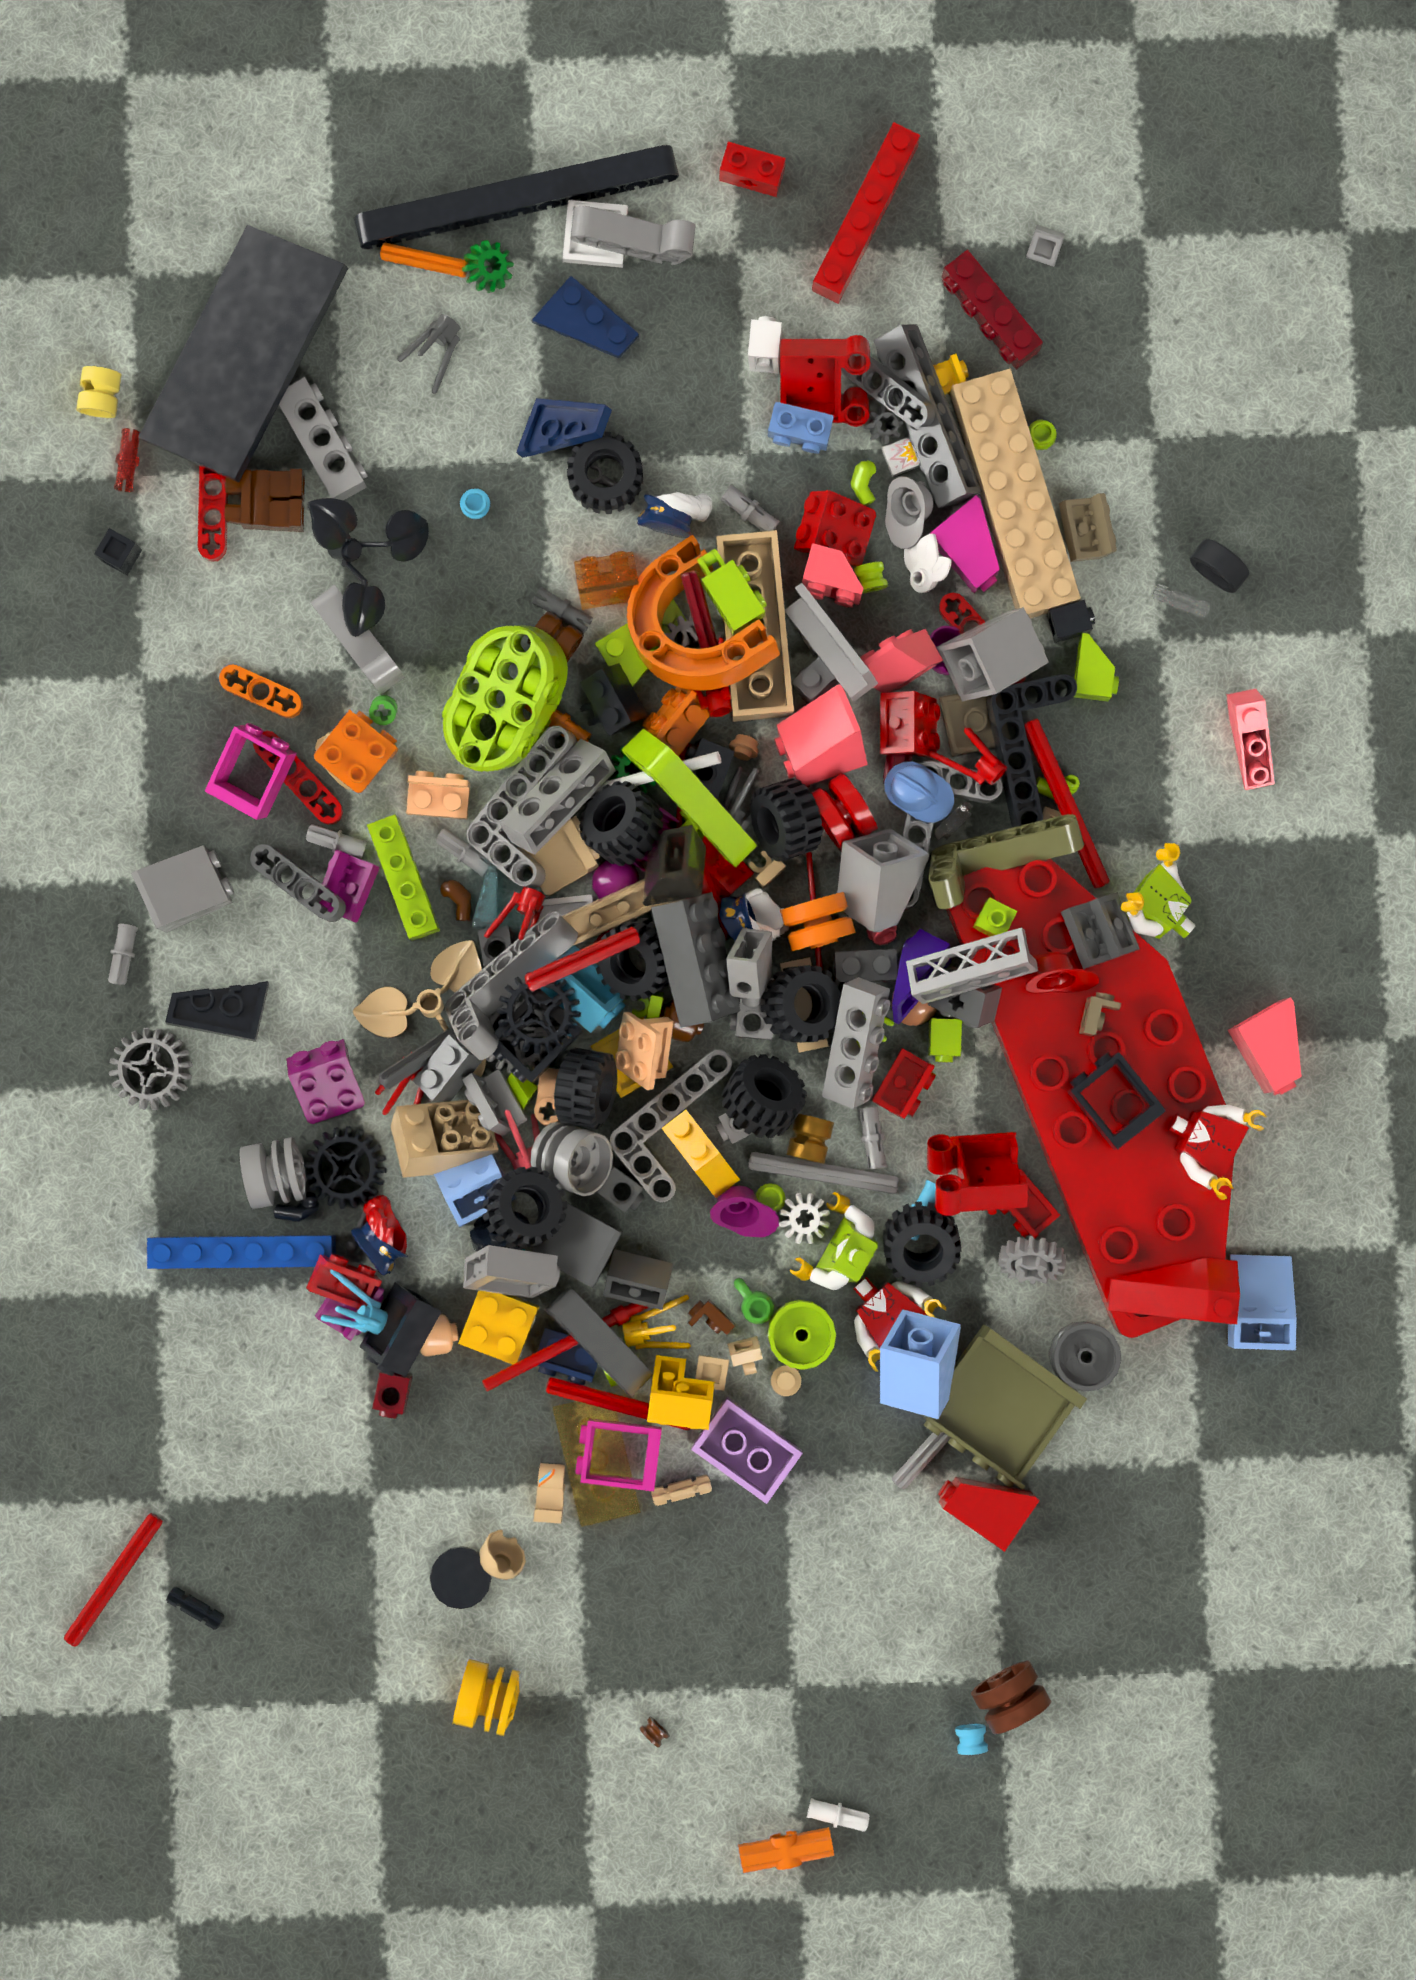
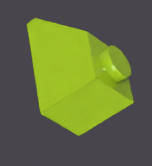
(1094, 671)

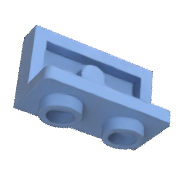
(800, 426)

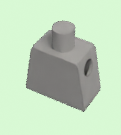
(750, 976)

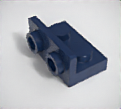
(572, 1362)

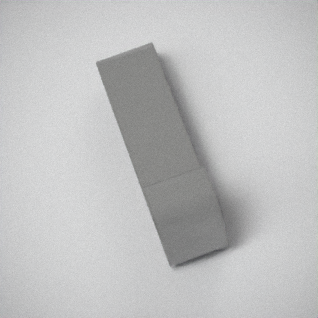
(633, 236)
(364, 648)

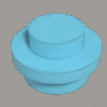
(475, 503)

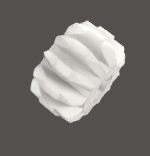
(813, 1223)

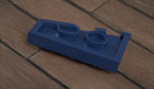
(562, 424)

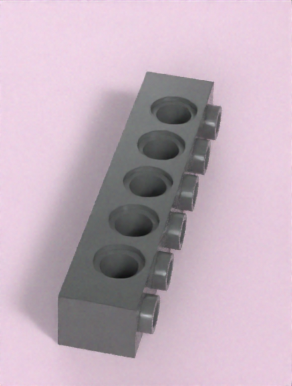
(951, 453)

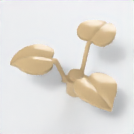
(385, 1008)

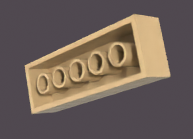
(769, 689)

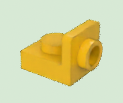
(951, 373)

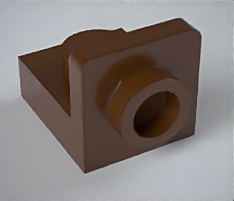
(716, 1318)

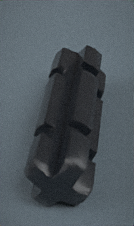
(195, 1608)

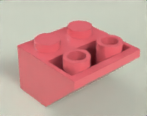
(831, 576)
(901, 660)

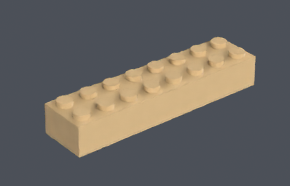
(1014, 493)

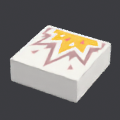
(900, 457)

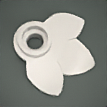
(925, 564)

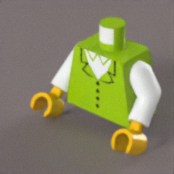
(1160, 899)
(847, 1250)

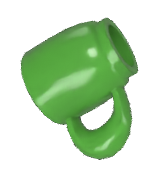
(756, 1305)

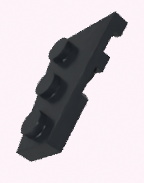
(220, 1011)

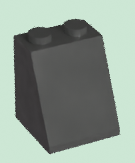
(581, 1245)

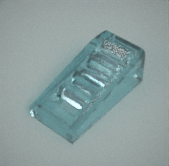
(488, 903)

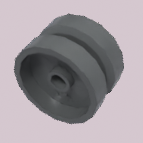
(1067, 1350)

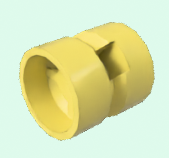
(99, 391)

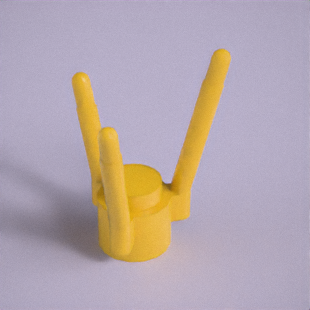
(638, 1332)

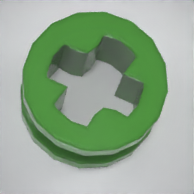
(377, 716)

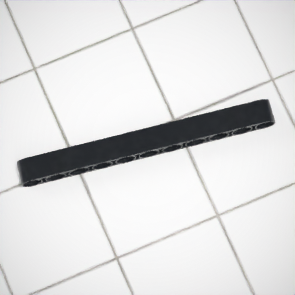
(516, 195)

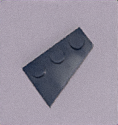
(583, 317)

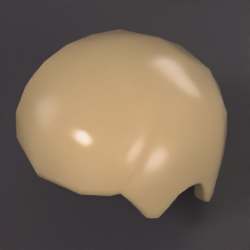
(502, 1556)

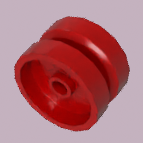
(845, 810)

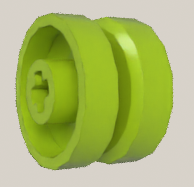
(814, 1347)

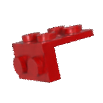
(836, 524)

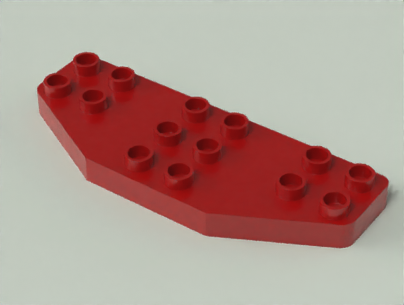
(1126, 1204)

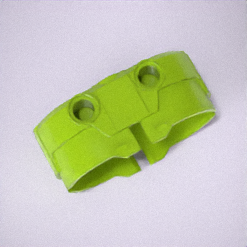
(538, 684)

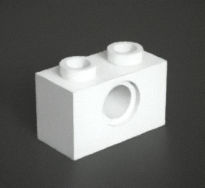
(765, 345)

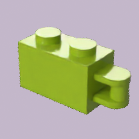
(731, 593)

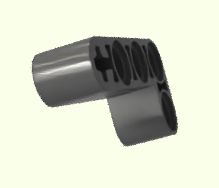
(599, 1341)

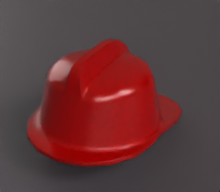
(1059, 974)

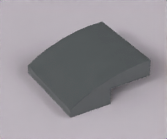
(1100, 930)

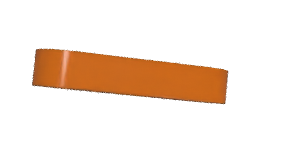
(243, 674)

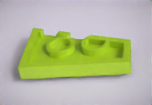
(619, 646)

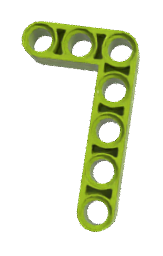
(690, 796)

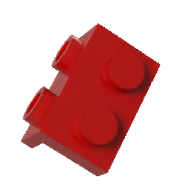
(903, 1084)
(1036, 1215)
(328, 1286)

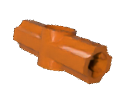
(786, 1850)

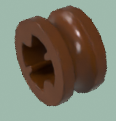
(654, 1732)

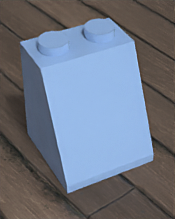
(918, 1363)

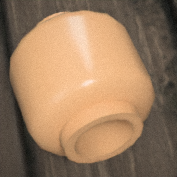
(440, 1338)

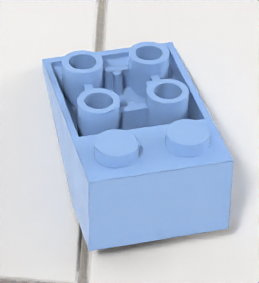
(467, 1186)
(1265, 1304)

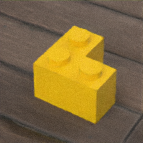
(679, 1399)

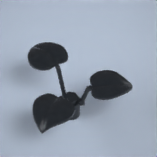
(331, 525)

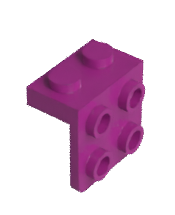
(324, 1081)

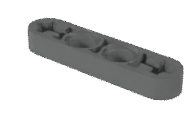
(885, 393)
(297, 883)

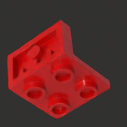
(908, 723)

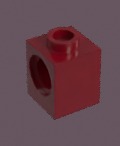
(398, 1382)

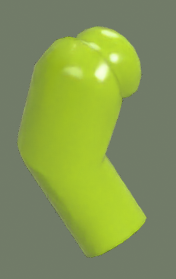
(861, 476)
(1043, 788)

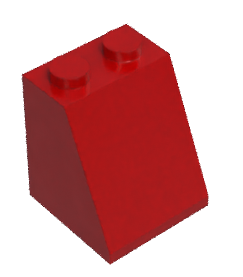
(988, 1508)

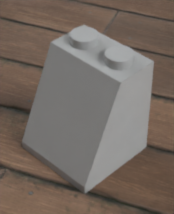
(993, 655)
(879, 877)
(183, 888)

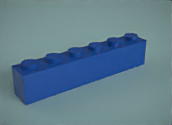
(238, 1251)

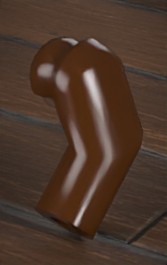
(460, 896)

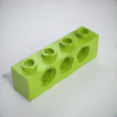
(403, 877)

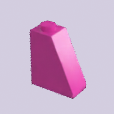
(969, 545)

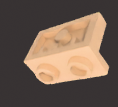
(438, 796)

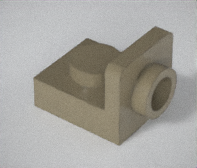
(1093, 1017)

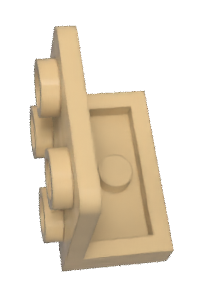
(565, 858)

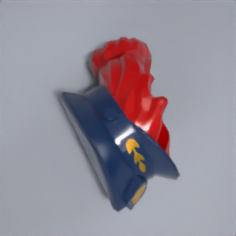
(381, 1235)

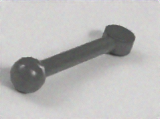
(352, 1245)

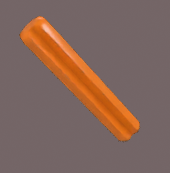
(423, 259)

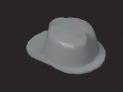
(906, 511)

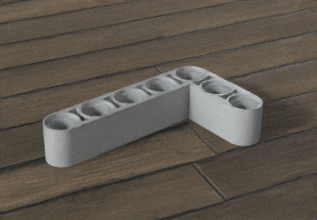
(970, 792)
(508, 796)
(479, 997)
(663, 1117)

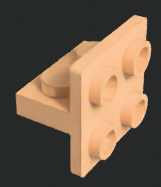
(644, 1048)

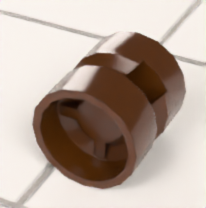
(567, 637)

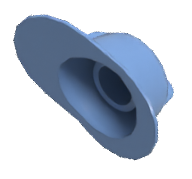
(919, 792)

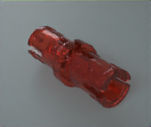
(127, 460)

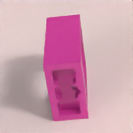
(233, 795)
(584, 1462)

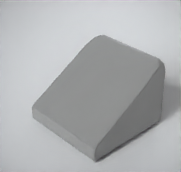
(1045, 245)

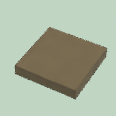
(968, 714)

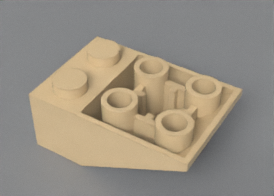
(439, 1137)

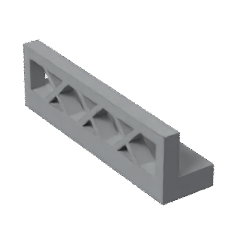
(830, 644)
(975, 976)

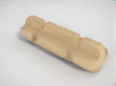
(681, 1490)

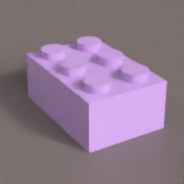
(746, 1450)

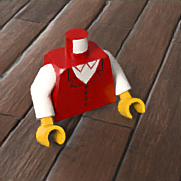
(1211, 1142)
(882, 1309)

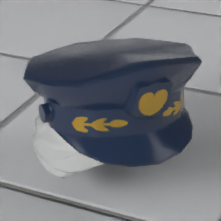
(674, 512)
(751, 911)

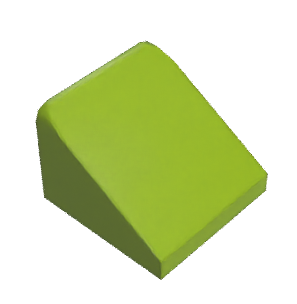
(522, 1091)

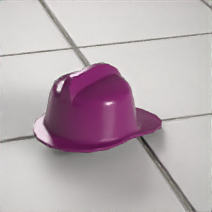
(743, 1213)

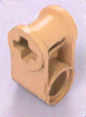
(545, 1095)

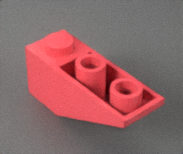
(1251, 737)

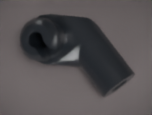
(300, 1212)

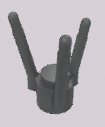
(441, 332)
(733, 809)

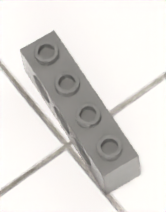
(338, 484)
(557, 796)
(840, 1083)

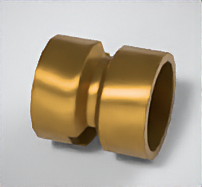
(810, 1138)

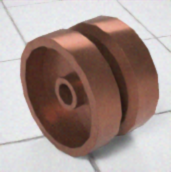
(1011, 1697)

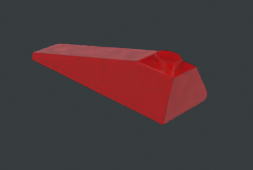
(1189, 1290)

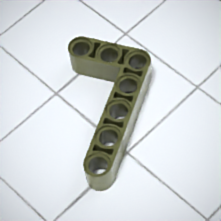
(999, 851)

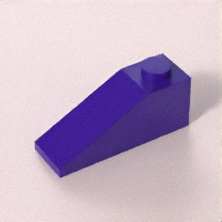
(914, 947)

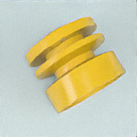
(486, 1697)

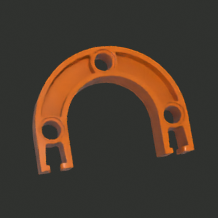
(677, 664)

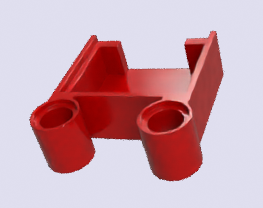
(813, 376)
(985, 1172)

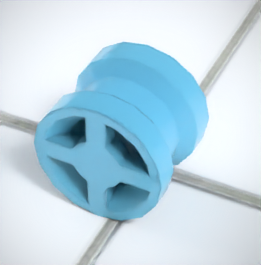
(971, 1739)

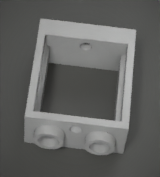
(510, 1271)

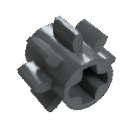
(875, 425)

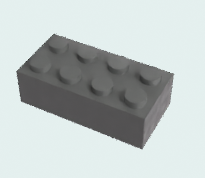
(695, 959)

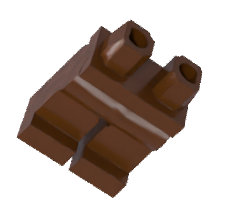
(268, 500)

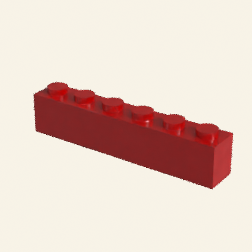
(865, 213)

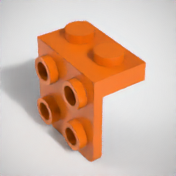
(356, 751)

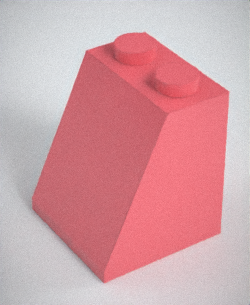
(821, 739)
(1271, 1046)

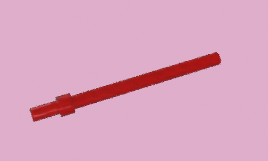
(617, 1316)

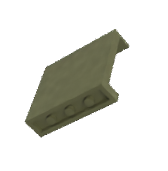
(1003, 1407)

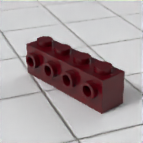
(991, 309)

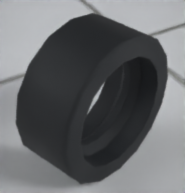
(1219, 565)

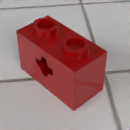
(752, 169)

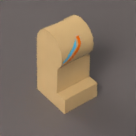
(550, 1493)

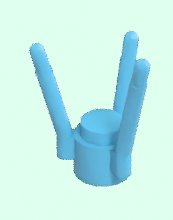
(367, 1317)

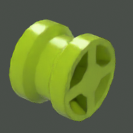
(871, 577)

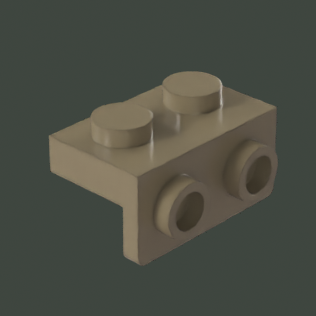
(1088, 528)

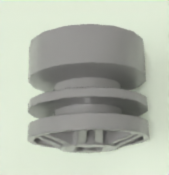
(573, 1156)
(271, 1173)

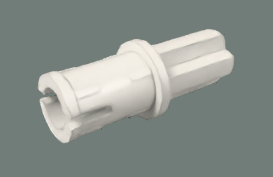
(838, 1815)

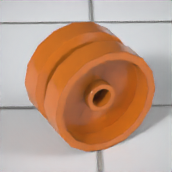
(817, 921)

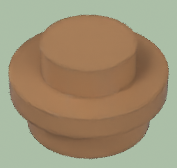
(744, 747)

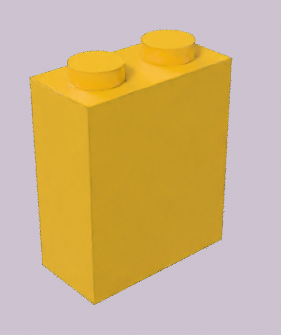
(700, 1153)

